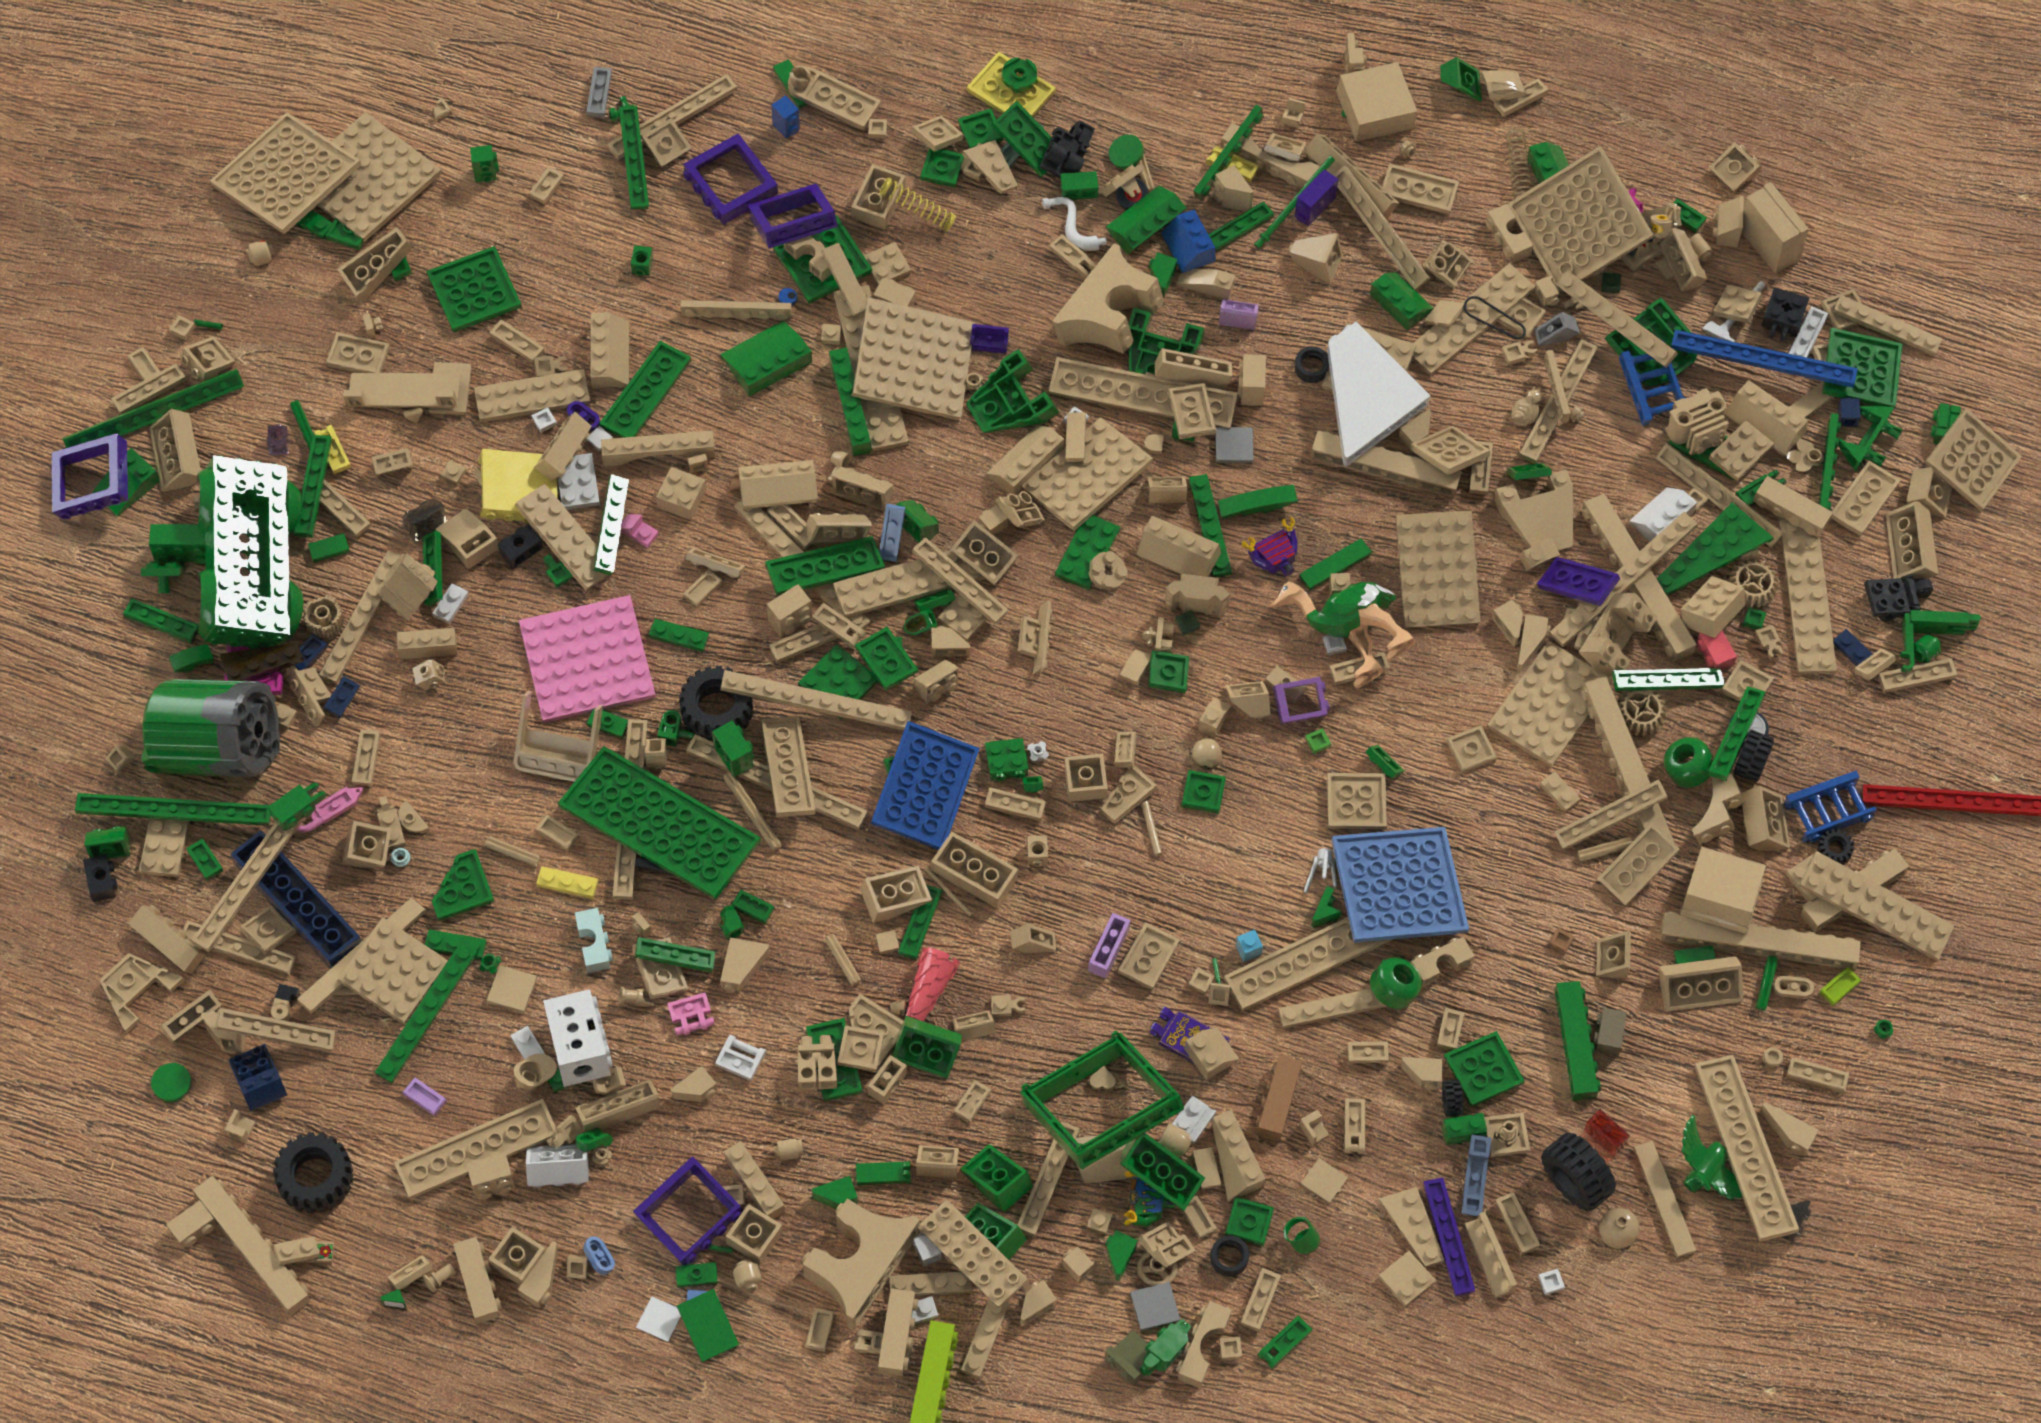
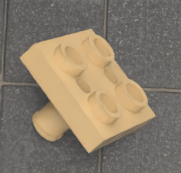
(1505, 1127)

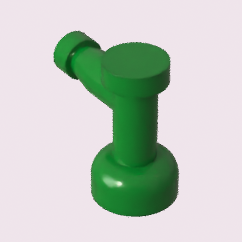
(614, 114)

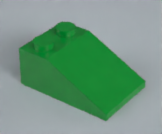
(140, 480)
(997, 1177)
(998, 1230)

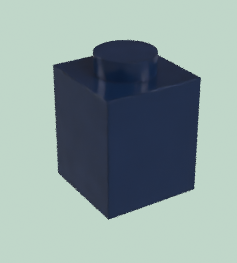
(1849, 412)

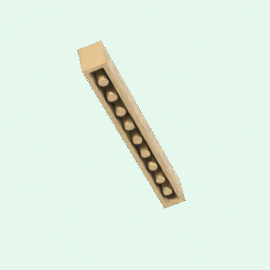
(1621, 548)
(1621, 749)
(1763, 941)

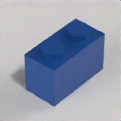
(785, 117)

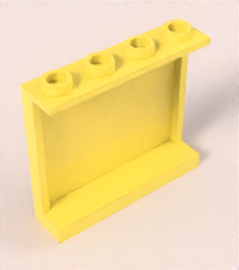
(507, 479)

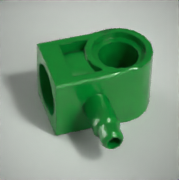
(672, 731)

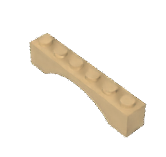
(1292, 173)
(623, 450)

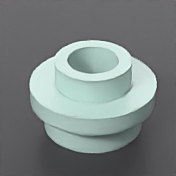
(397, 853)

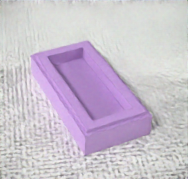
(424, 1096)

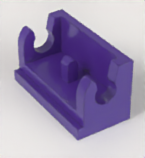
(989, 338)

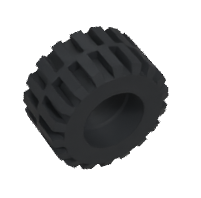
(1753, 756)

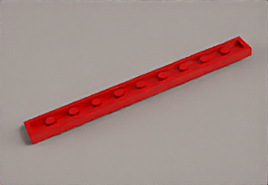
(1951, 800)

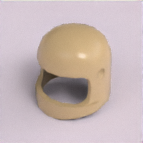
(1176, 1140)

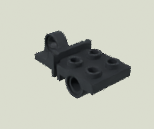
(1067, 149)
(1896, 596)

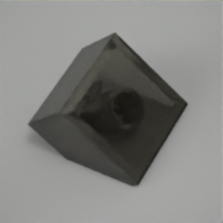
(424, 518)

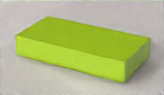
(1840, 986)

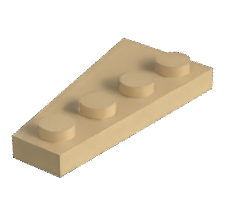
(1414, 1225)

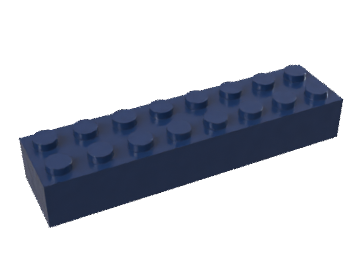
(301, 905)

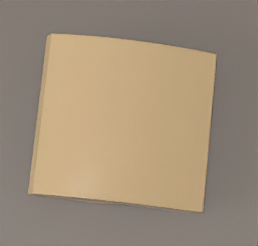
(1166, 1245)

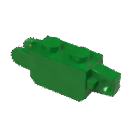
(1166, 1348)

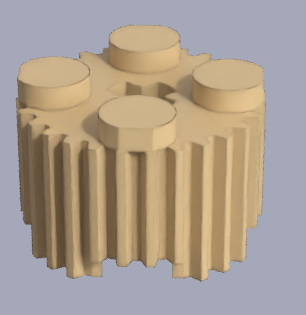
(323, 617)

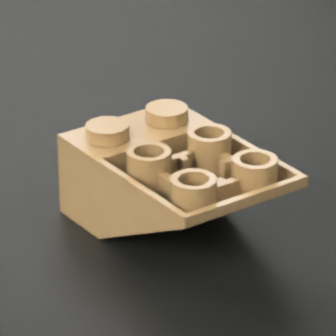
(468, 538)

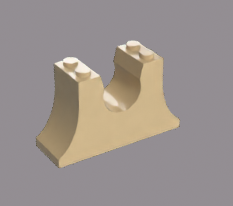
(1095, 307)
(860, 1278)

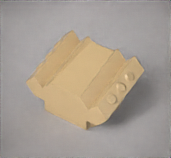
(407, 585)
(1197, 594)

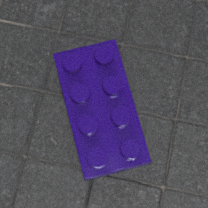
(1578, 581)

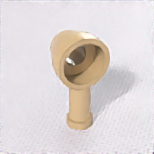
(839, 459)

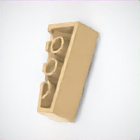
(1236, 1158)

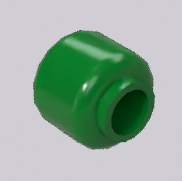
(1927, 648)

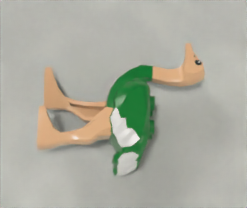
(1351, 615)

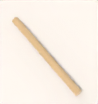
(948, 892)

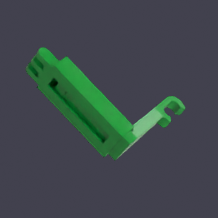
(1933, 623)

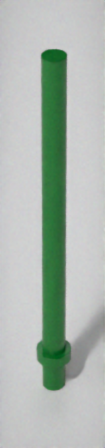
(1264, 237)

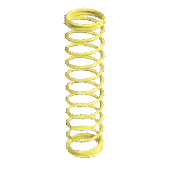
(887, 183)

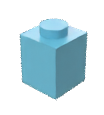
(1249, 946)

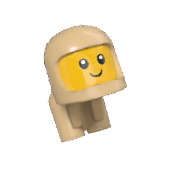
(1662, 223)

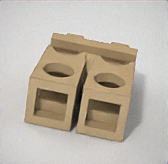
(816, 1056)

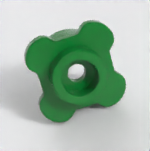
(486, 960)

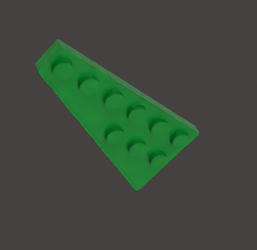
(1718, 545)

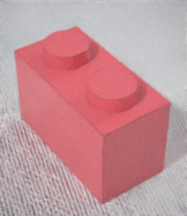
(1716, 650)

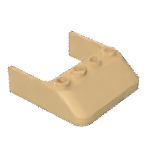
(553, 753)

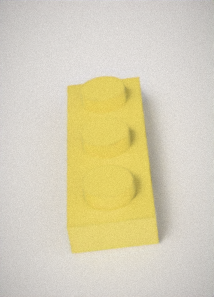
(567, 882)

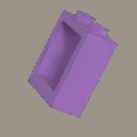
(1281, 703)

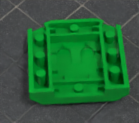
(1662, 323)

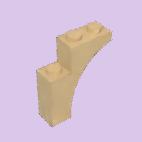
(1717, 819)

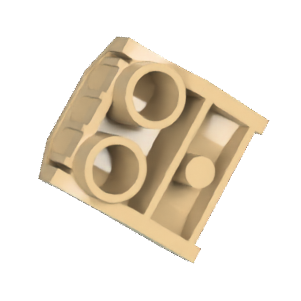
(1503, 84)
(1447, 263)
(1020, 509)

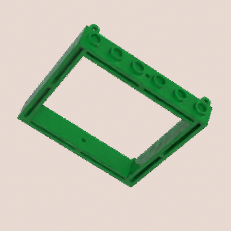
(1118, 1135)

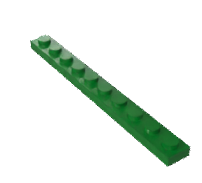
(155, 410)
(172, 809)

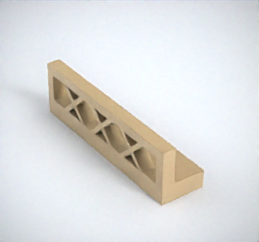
(1490, 1256)

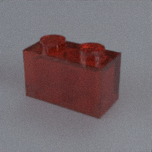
(1606, 1132)

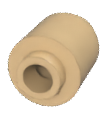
(788, 1149)

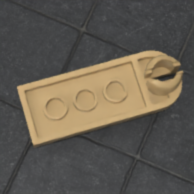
(832, 96)

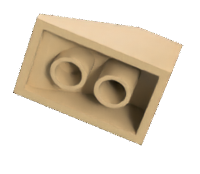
(894, 893)

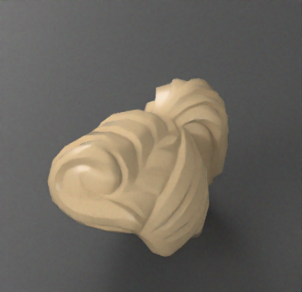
(1526, 410)

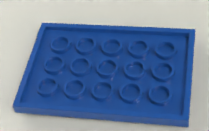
(925, 785)

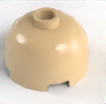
(1619, 1228)

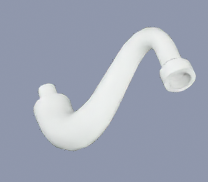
(1082, 242)

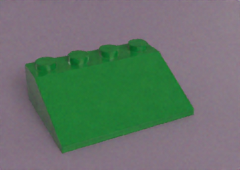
(767, 357)

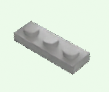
(599, 92)

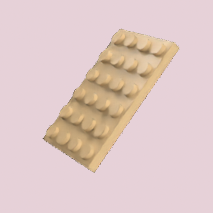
(1081, 488)
(1438, 569)
(1546, 704)

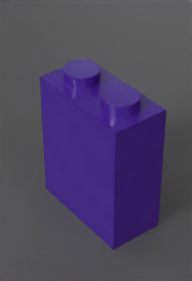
(1316, 197)

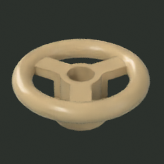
(1148, 1269)

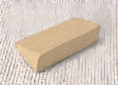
(974, 1025)

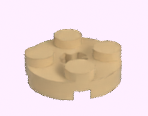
(1114, 563)

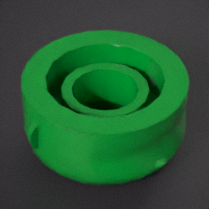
(1690, 773)
(1396, 983)

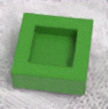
(1318, 741)

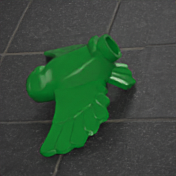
(1707, 1164)

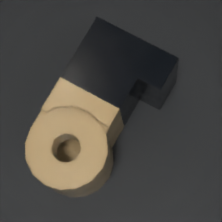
(283, 1002)

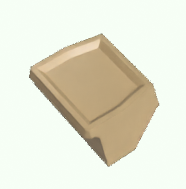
(1106, 1168)

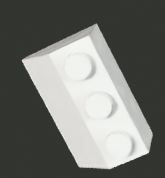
(1662, 512)
(556, 1165)

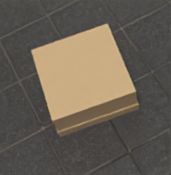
(1376, 102)
(1774, 228)
(1723, 890)

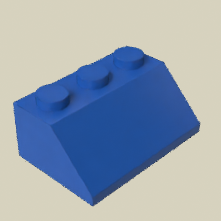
(1189, 242)

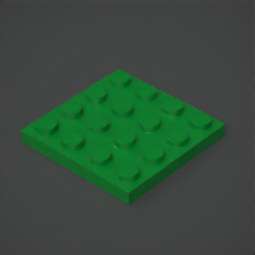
(810, 285)
(474, 289)
(1877, 367)

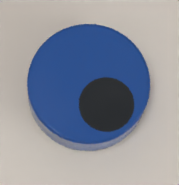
(787, 296)

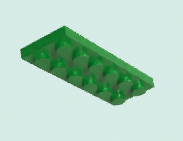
(645, 391)
(824, 565)

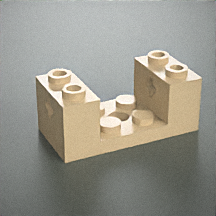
(1622, 616)

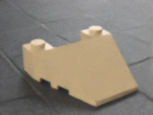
(1541, 515)

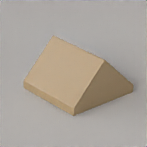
(1167, 489)
(1614, 956)
(937, 1161)

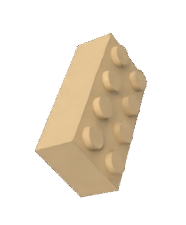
(974, 869)

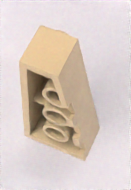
(374, 264)

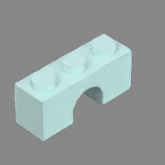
(596, 955)

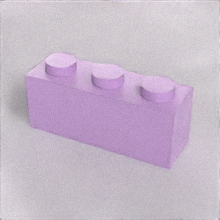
(1109, 945)

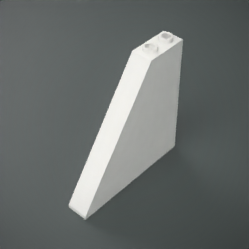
(1369, 391)

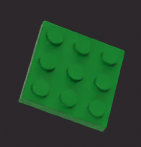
(839, 675)
(1484, 1069)

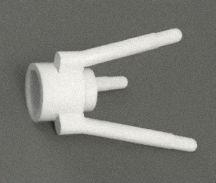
(1325, 860)

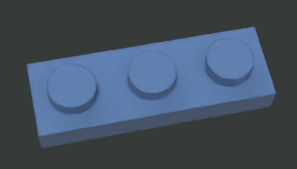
(891, 532)

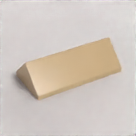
(618, 1106)

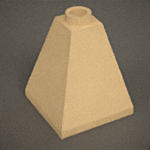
(1318, 255)

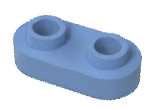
(600, 1256)

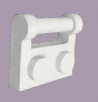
(739, 1063)

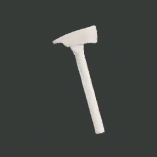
(1721, 331)

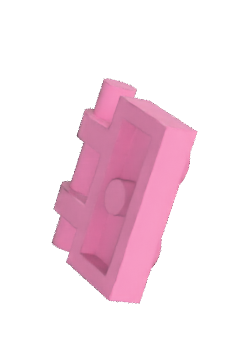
(690, 1008)

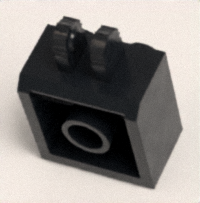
(1784, 313)

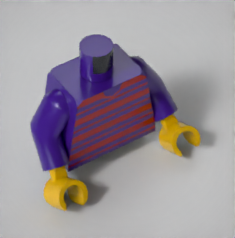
(1275, 551)

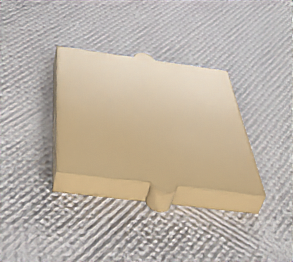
(1445, 313)
(1324, 1180)

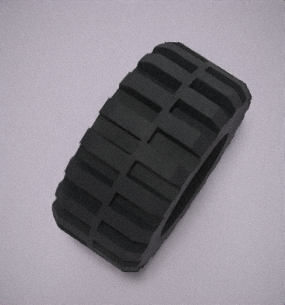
(700, 686)
(306, 1149)
(1578, 1171)

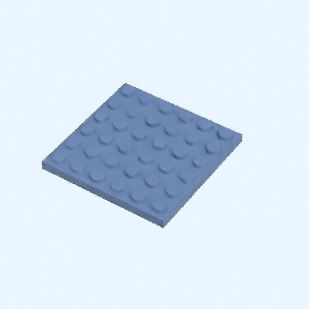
(1399, 884)

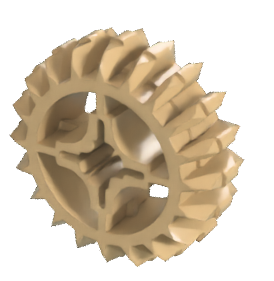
(1754, 577)
(1636, 701)

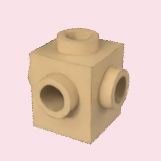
(429, 674)

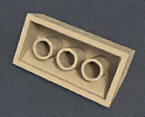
(609, 350)
(1768, 416)
(175, 450)
(1026, 458)
(777, 484)
(1912, 542)
(1177, 548)
(1701, 983)

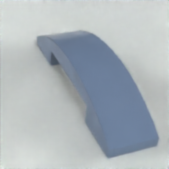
(1476, 1175)

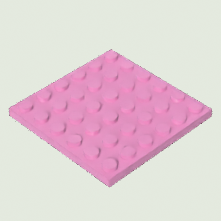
(586, 658)

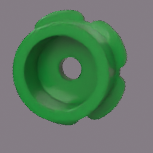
(1883, 1024)

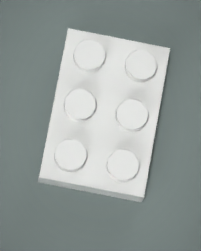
(579, 483)

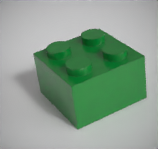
(733, 748)

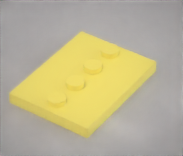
(992, 91)

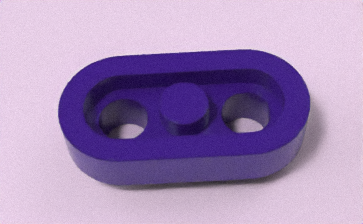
(585, 412)

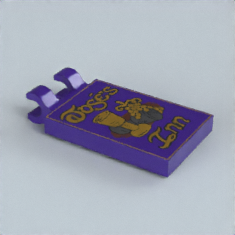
(1177, 1031)

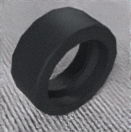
(1316, 352)
(1233, 1241)

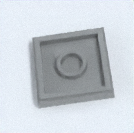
(1234, 445)
(1155, 1306)

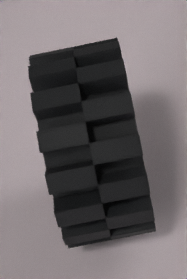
(1842, 839)
(1452, 1098)

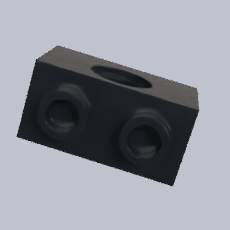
(516, 555)
(98, 867)

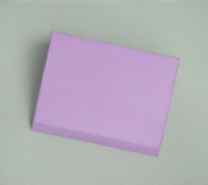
(1238, 314)

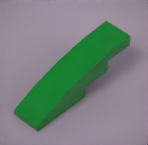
(1258, 500)

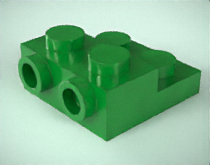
(1006, 759)

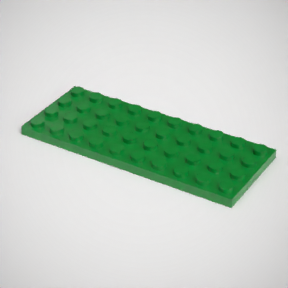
(659, 822)

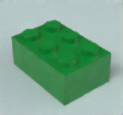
(177, 543)

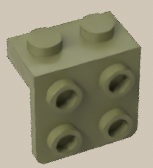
(1128, 1357)

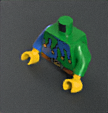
(1145, 1203)

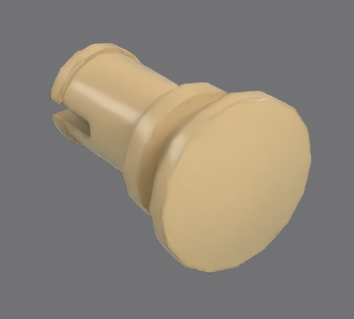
(435, 1279)

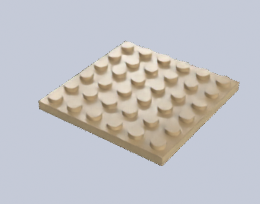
(285, 173)
(383, 184)
(1581, 218)
(913, 359)

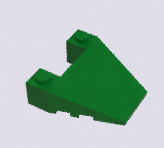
(1148, 345)
(1003, 401)

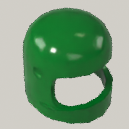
(1306, 1240)

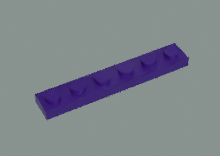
(1449, 1237)

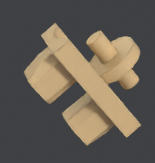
(1163, 629)

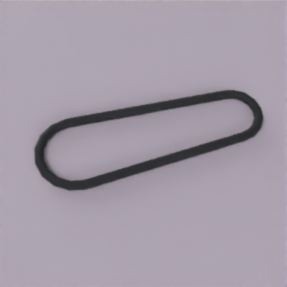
(1512, 336)

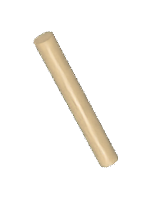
(1151, 828)

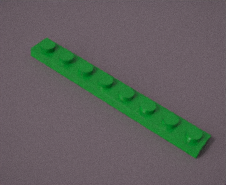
(426, 1012)

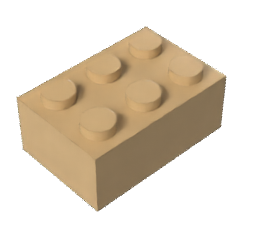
(870, 205)
(1713, 606)

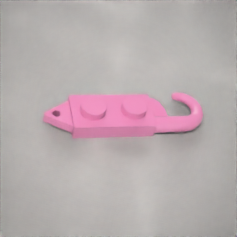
(332, 807)

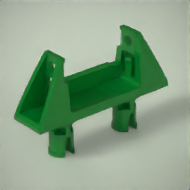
(1880, 418)

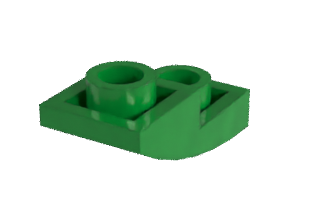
(188, 658)

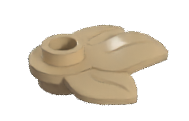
(1803, 455)

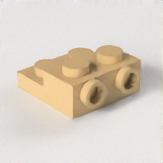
(1353, 55)
(1736, 167)
(206, 358)

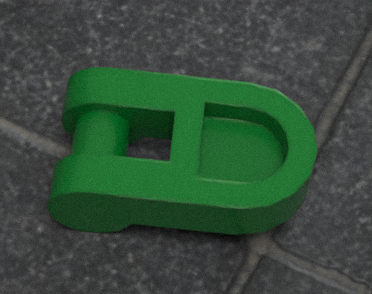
(593, 1139)

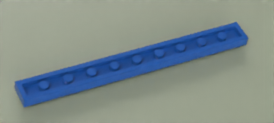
(1764, 358)

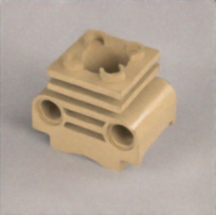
(1698, 421)

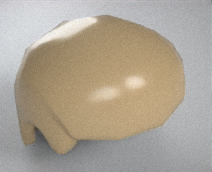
(1207, 753)

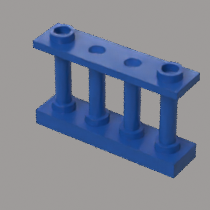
(1639, 395)
(1831, 788)

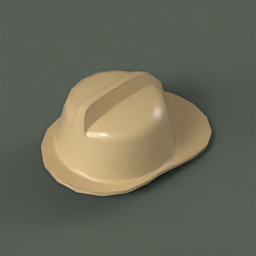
(534, 1071)

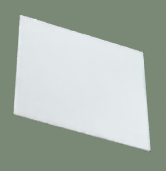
(659, 1319)

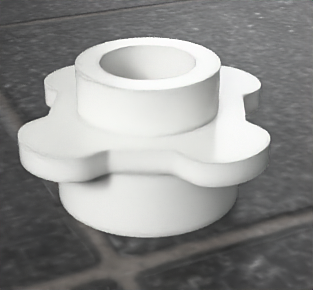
(1034, 756)

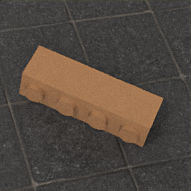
(1279, 1098)

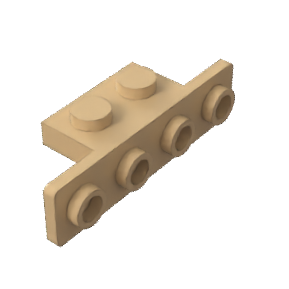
(1034, 637)
(309, 691)

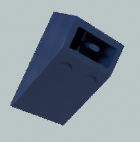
(257, 1077)

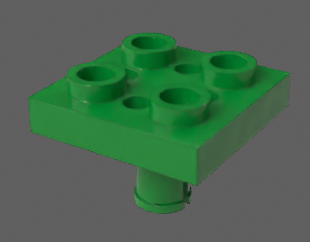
(163, 571)

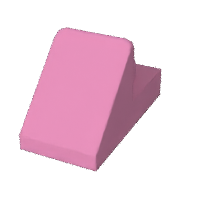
(638, 530)

